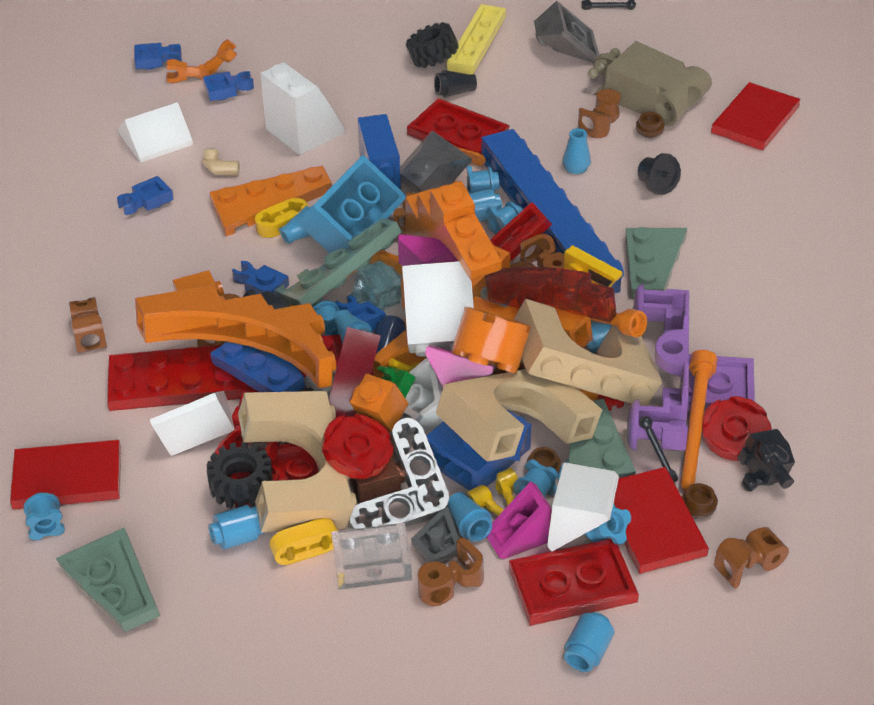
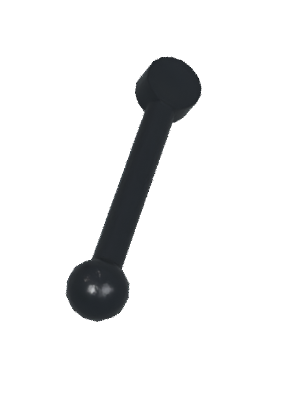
(587, 4)
(646, 422)

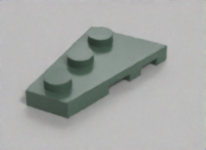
(652, 256)
(604, 449)
(113, 579)

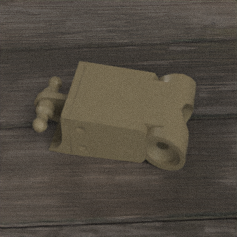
(651, 81)

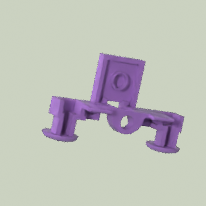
(732, 377)

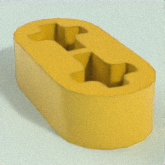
(272, 218)
(303, 541)

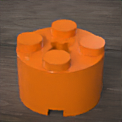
(490, 339)

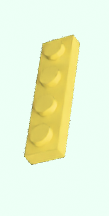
(477, 39)

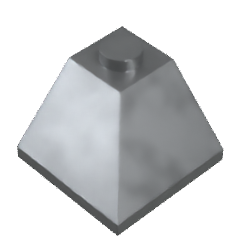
(566, 33)
(433, 164)

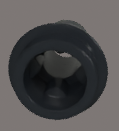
(453, 83)

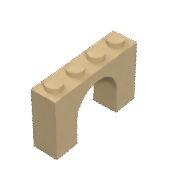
(619, 372)
(480, 414)
(300, 421)

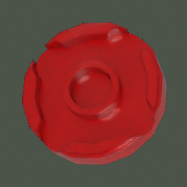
(730, 422)
(357, 446)

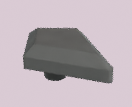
(437, 538)

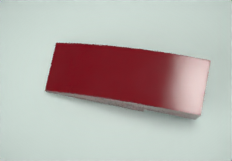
(353, 364)

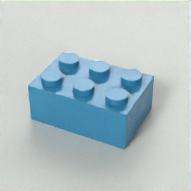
(351, 206)

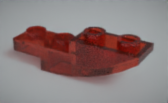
(554, 287)

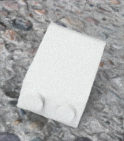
(297, 110)
(434, 304)

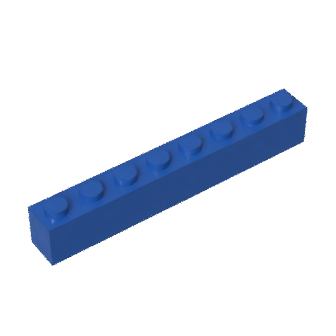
(528, 181)

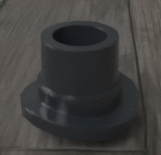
(660, 173)

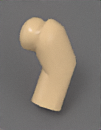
(219, 166)

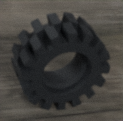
(432, 44)
(233, 461)

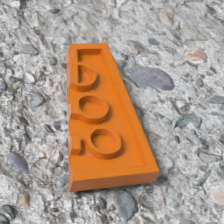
(242, 202)

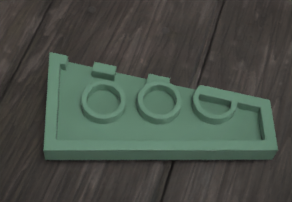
(340, 264)

